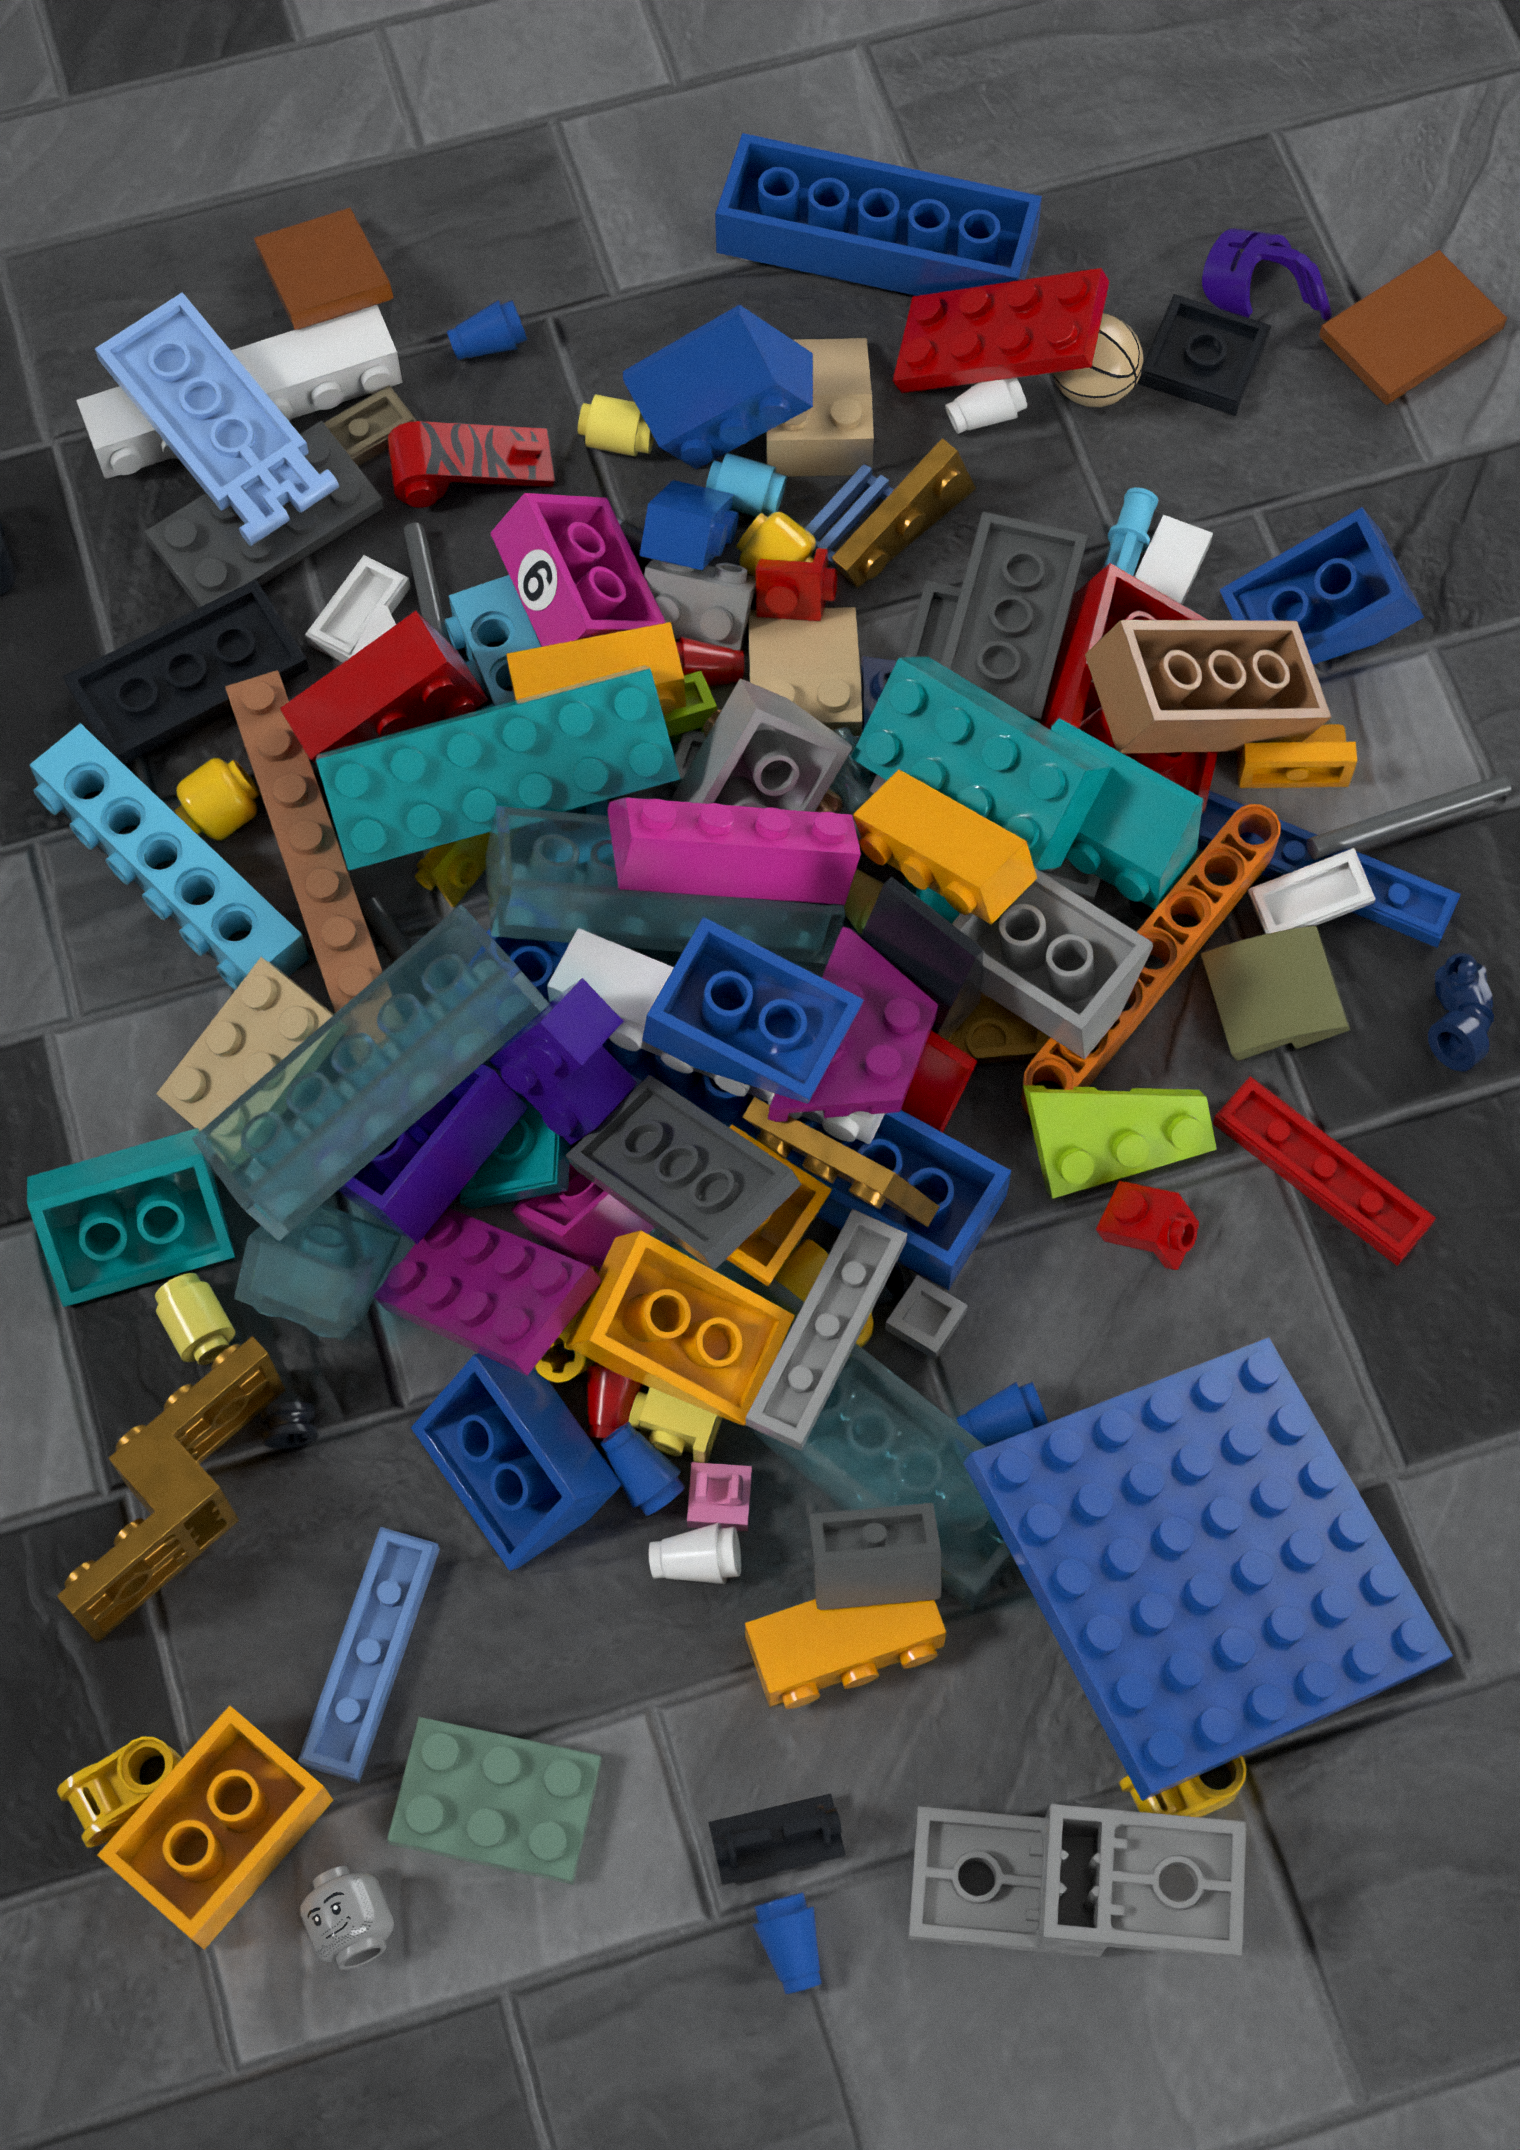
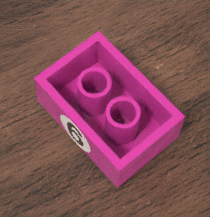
(573, 568)

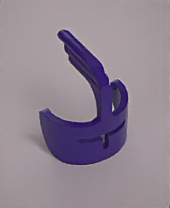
(1231, 288)

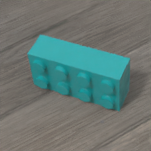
(982, 756)

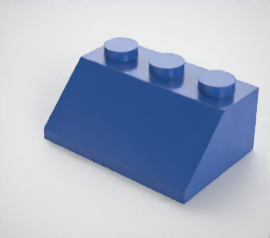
(721, 386)
(514, 1458)

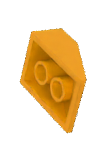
(680, 1327)

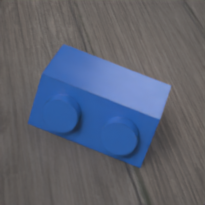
(688, 525)

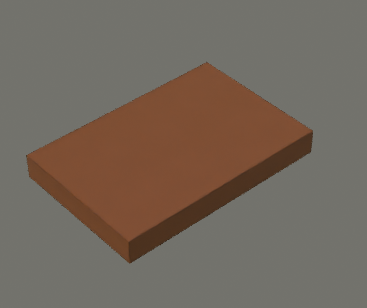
(323, 268)
(1412, 327)

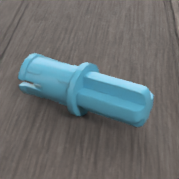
(1130, 534)

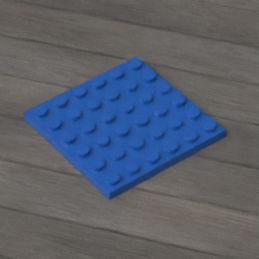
(1205, 1565)

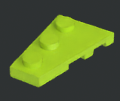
(1107, 1135)

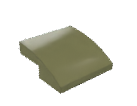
(1275, 991)

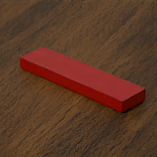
(1324, 1171)

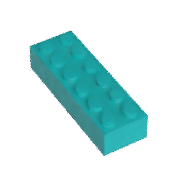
(524, 754)

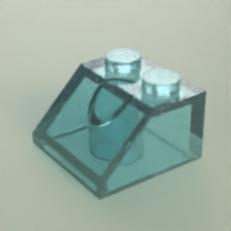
(318, 1272)

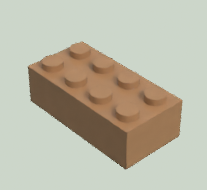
(1205, 685)

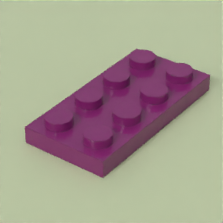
(488, 1290)

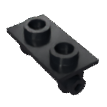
(777, 1839)

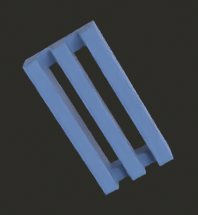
(839, 503)

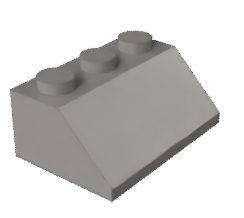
(764, 755)
(1059, 963)

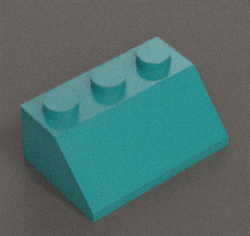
(1139, 827)
(128, 1217)

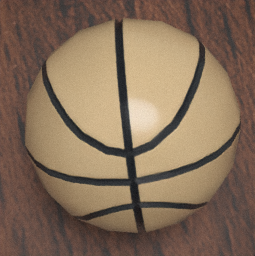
(1113, 371)

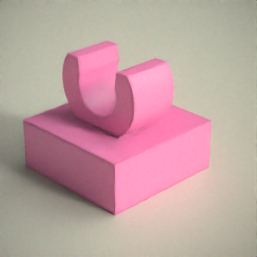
(719, 1495)

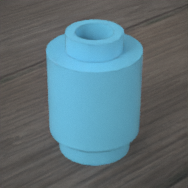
(753, 483)

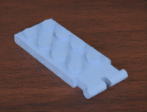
(215, 417)

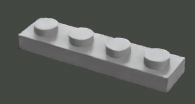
(826, 1330)

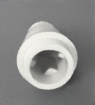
(986, 404)
(697, 1555)

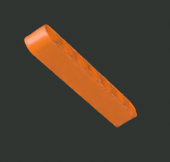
(1172, 942)

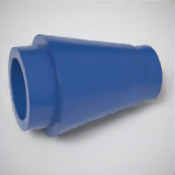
(488, 331)
(1004, 1414)
(643, 1470)
(790, 1941)

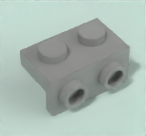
(704, 603)

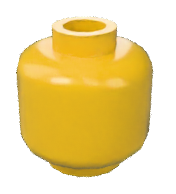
(775, 539)
(217, 798)

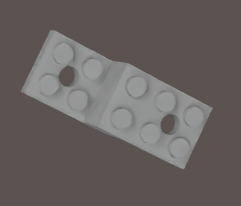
(1079, 1881)

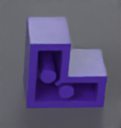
(564, 1066)

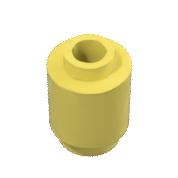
(614, 426)
(193, 1319)

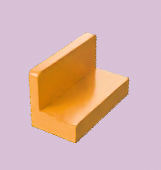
(1316, 762)

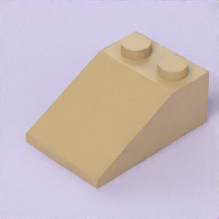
(838, 429)
(811, 664)

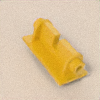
(454, 867)

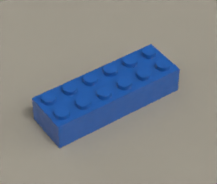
(872, 220)

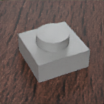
(926, 1317)

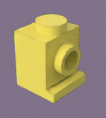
(675, 1425)

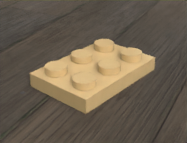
(242, 1043)

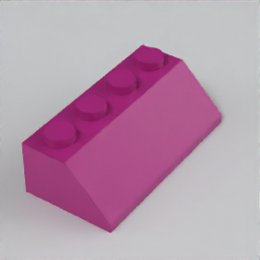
(733, 850)

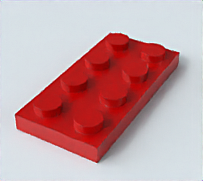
(1002, 331)

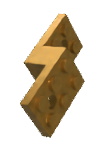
(165, 1476)

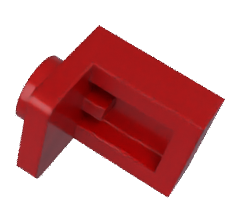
(795, 587)
(1150, 1222)

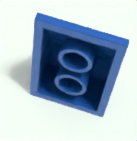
(1335, 585)
(749, 1014)

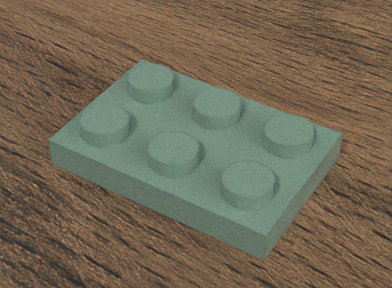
(495, 1800)

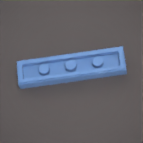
(369, 1655)

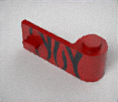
(437, 453)

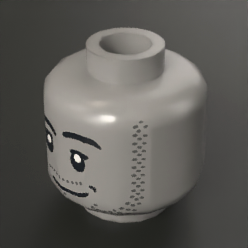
(346, 1917)

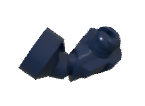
(1461, 1034)

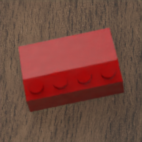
(1073, 696)

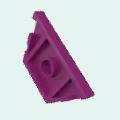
(882, 1043)

